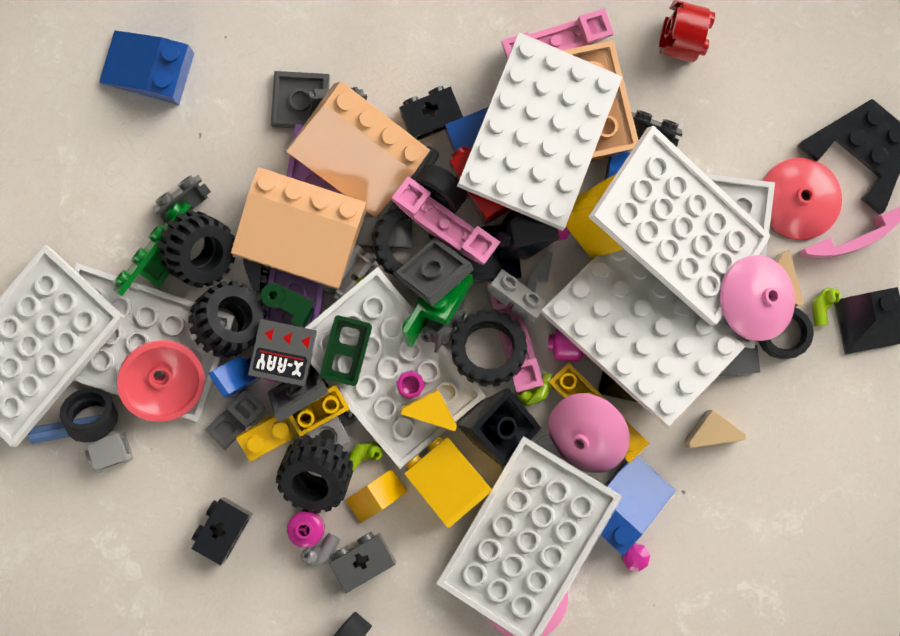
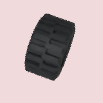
(180, 239)
(209, 328)
(310, 490)

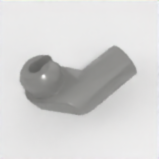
(321, 554)

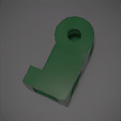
(279, 297)

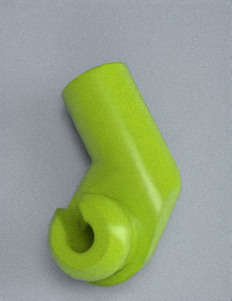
(822, 303)
(536, 395)
(365, 451)

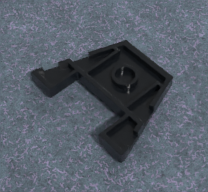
(873, 139)

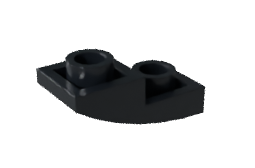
(256, 274)

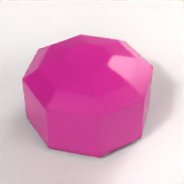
(410, 384)
(636, 557)

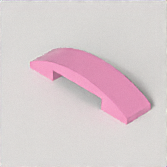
(577, 33)
(443, 223)
(826, 248)
(529, 375)

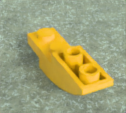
(570, 382)
(272, 433)

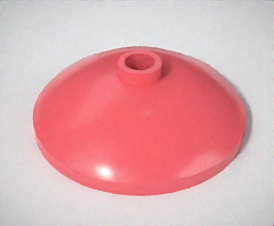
(797, 217)
(163, 396)

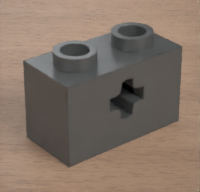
(354, 575)

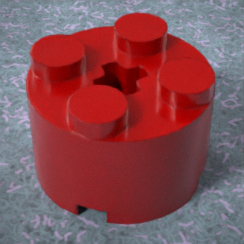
(686, 31)

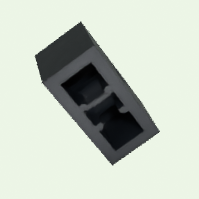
(419, 123)
(219, 547)

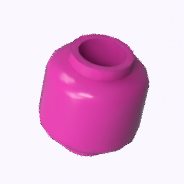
(563, 348)
(311, 520)

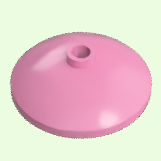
(747, 302)
(596, 424)

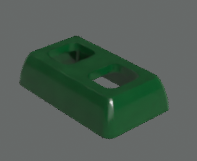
(355, 352)

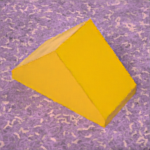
(430, 409)
(376, 496)

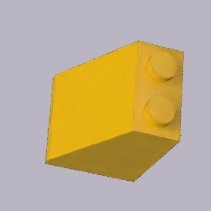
(587, 232)
(447, 480)

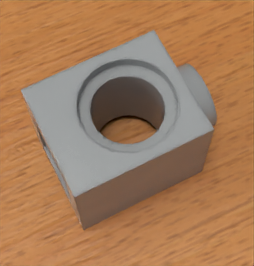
(337, 427)
(108, 451)

